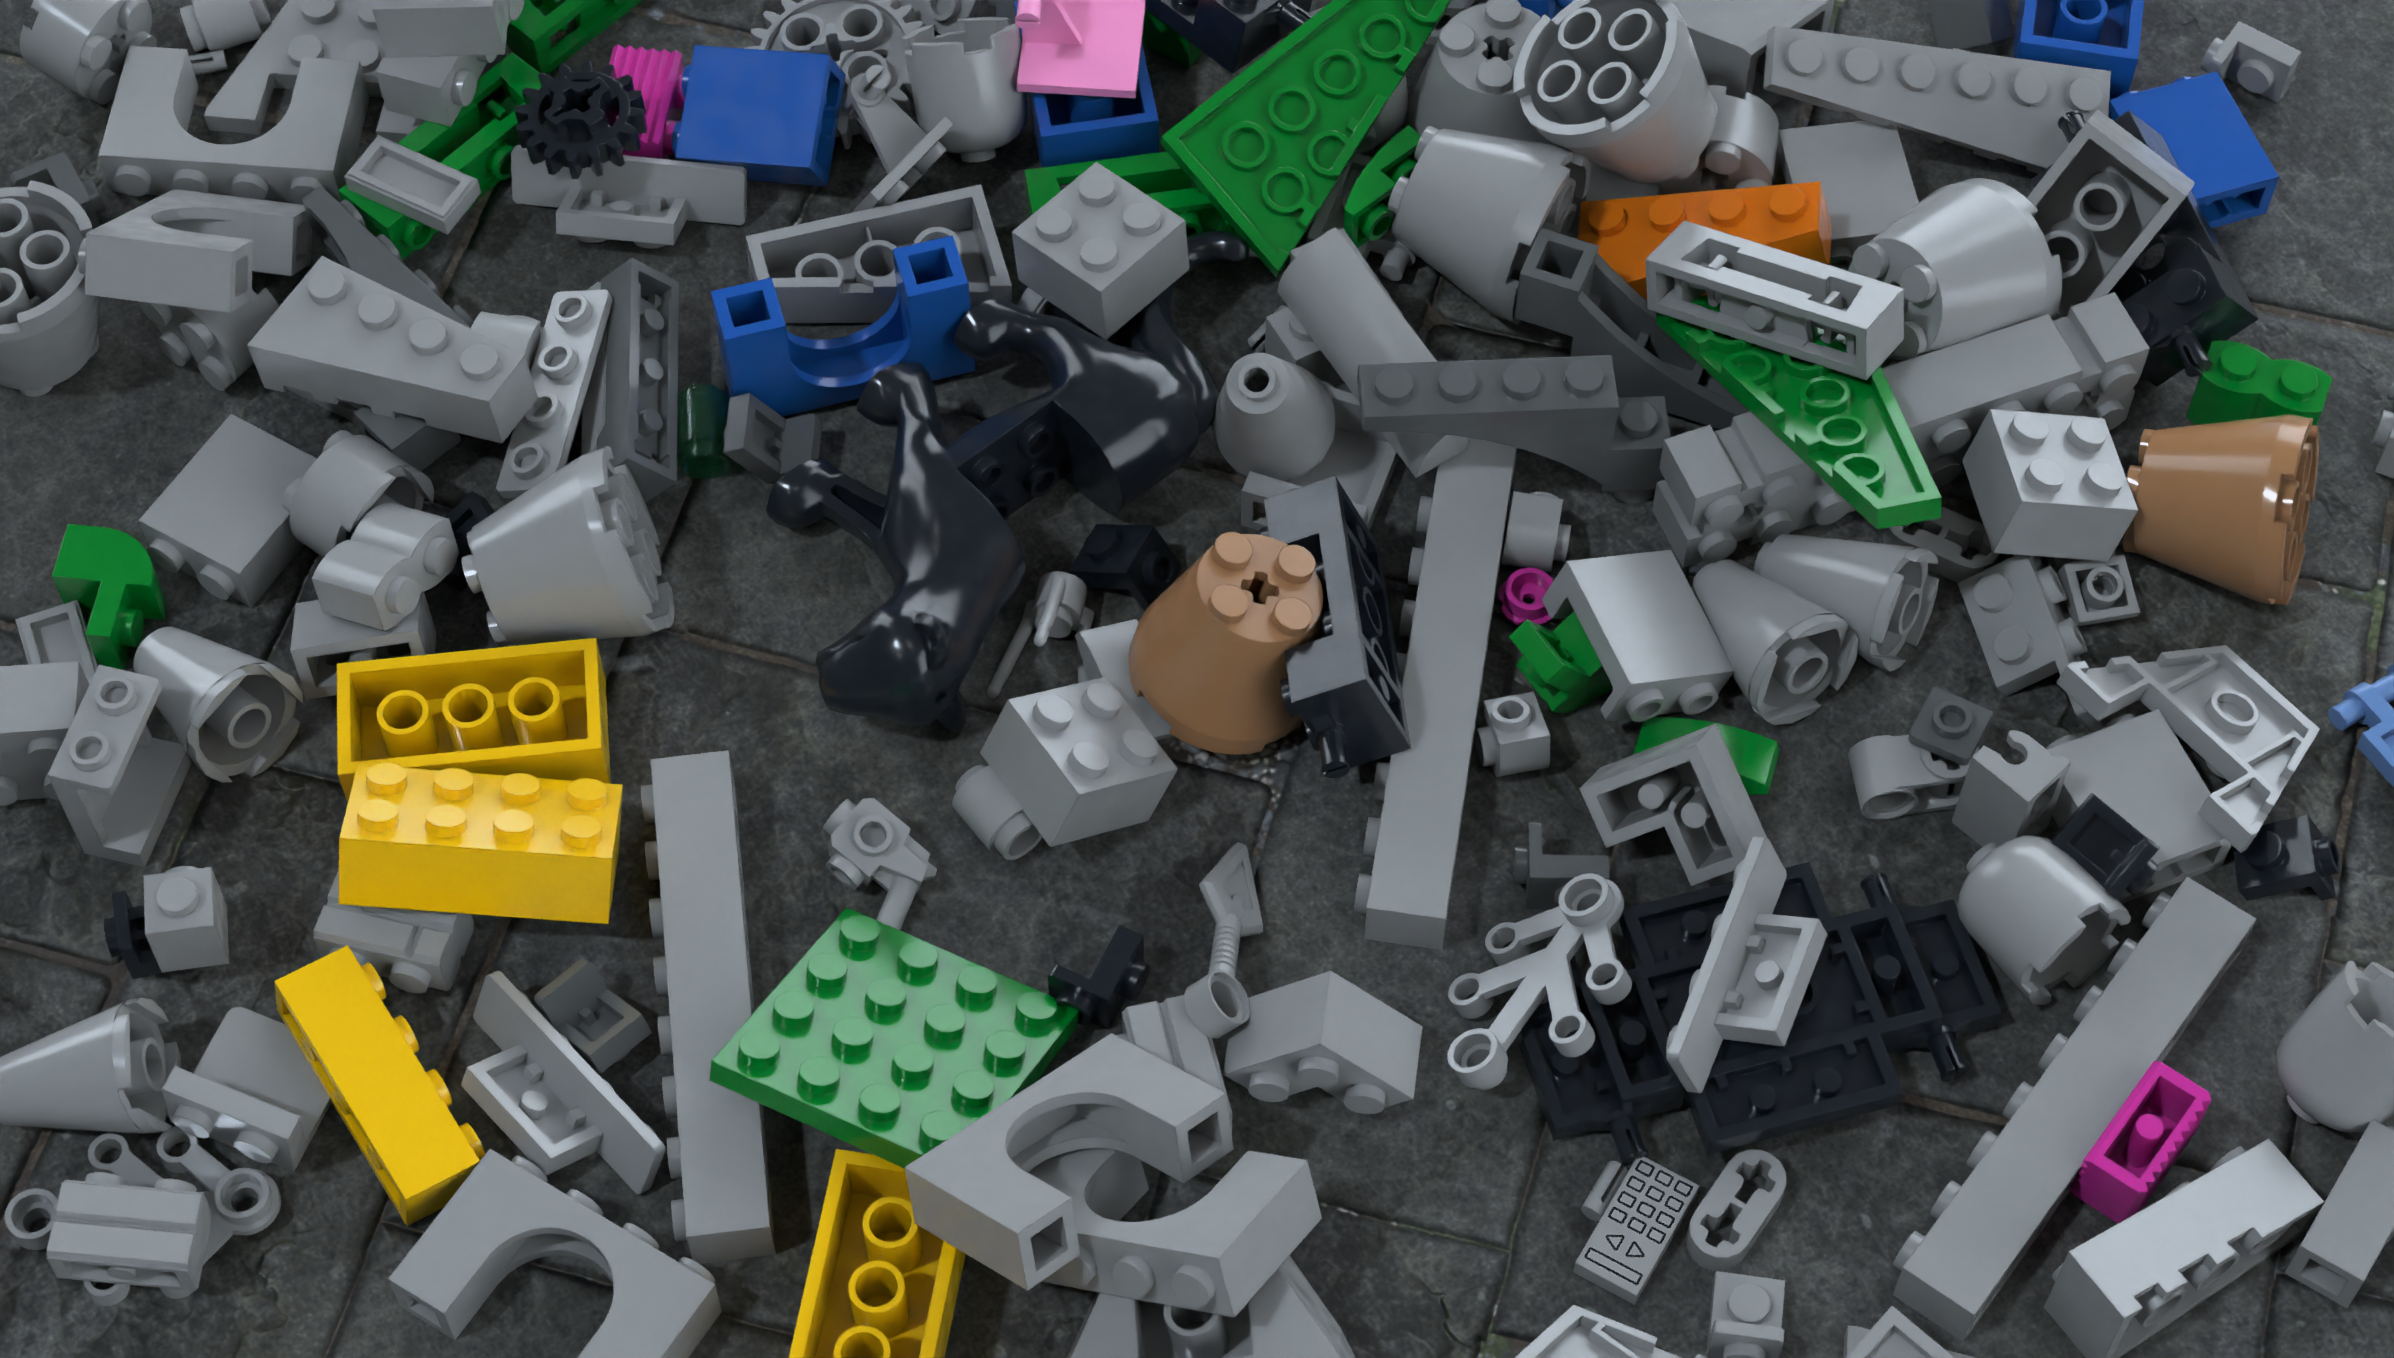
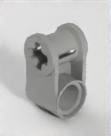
(1902, 778)

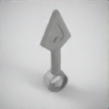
(1236, 911)

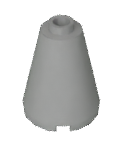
(1273, 418)
(1871, 585)
(1775, 640)
(220, 702)
(93, 1074)

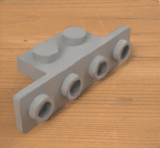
(634, 202)
(561, 380)
(2023, 625)
(1750, 972)
(551, 1096)

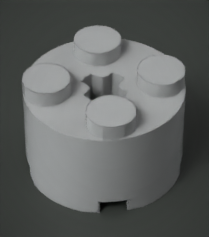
(86, 42)
(1739, 150)
(211, 339)
(347, 484)

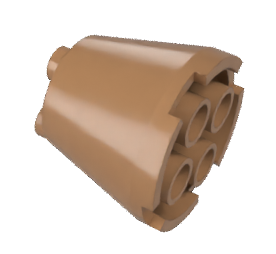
(2227, 502)
(1218, 642)

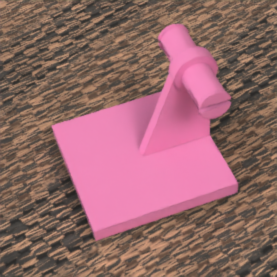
(1080, 46)

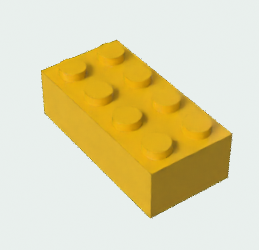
(478, 711)
(480, 843)
(873, 1273)

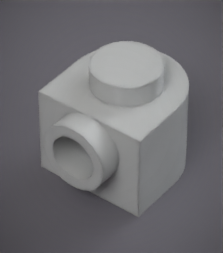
(1535, 532)
(1513, 735)

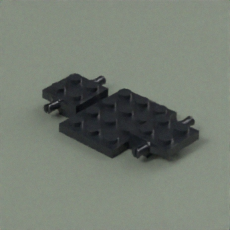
(1879, 987)

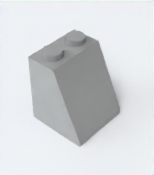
(1733, 37)

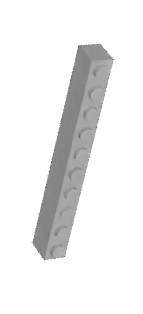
(1441, 691)

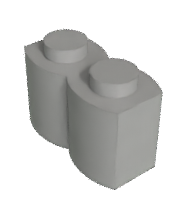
(385, 565)

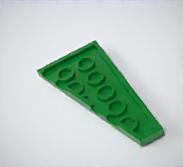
(1297, 115)
(1831, 420)

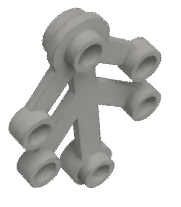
(1585, 913)
(224, 1194)

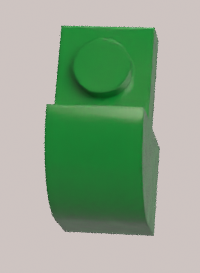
(112, 582)
(1560, 664)

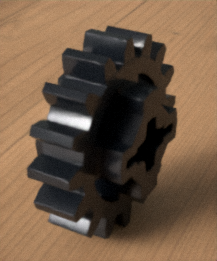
(581, 119)

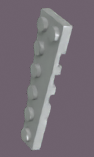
(1948, 95)

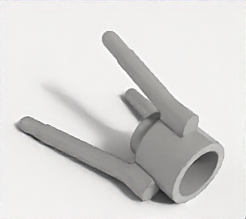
(1054, 613)

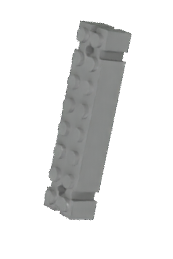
(1755, 487)

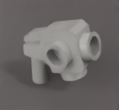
(876, 846)

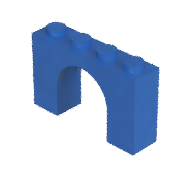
(808, 374)

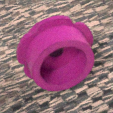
(1524, 584)

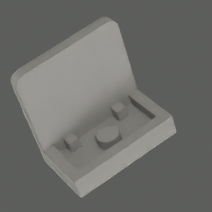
(250, 1091)

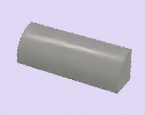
(1356, 326)

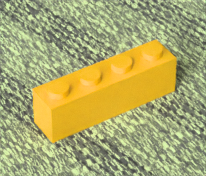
(378, 1082)

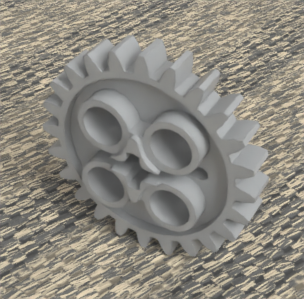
(837, 30)

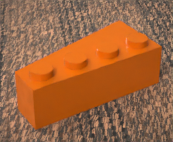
(1775, 215)

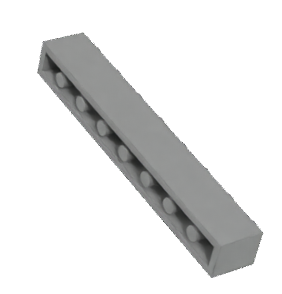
(710, 998)
(2053, 1126)

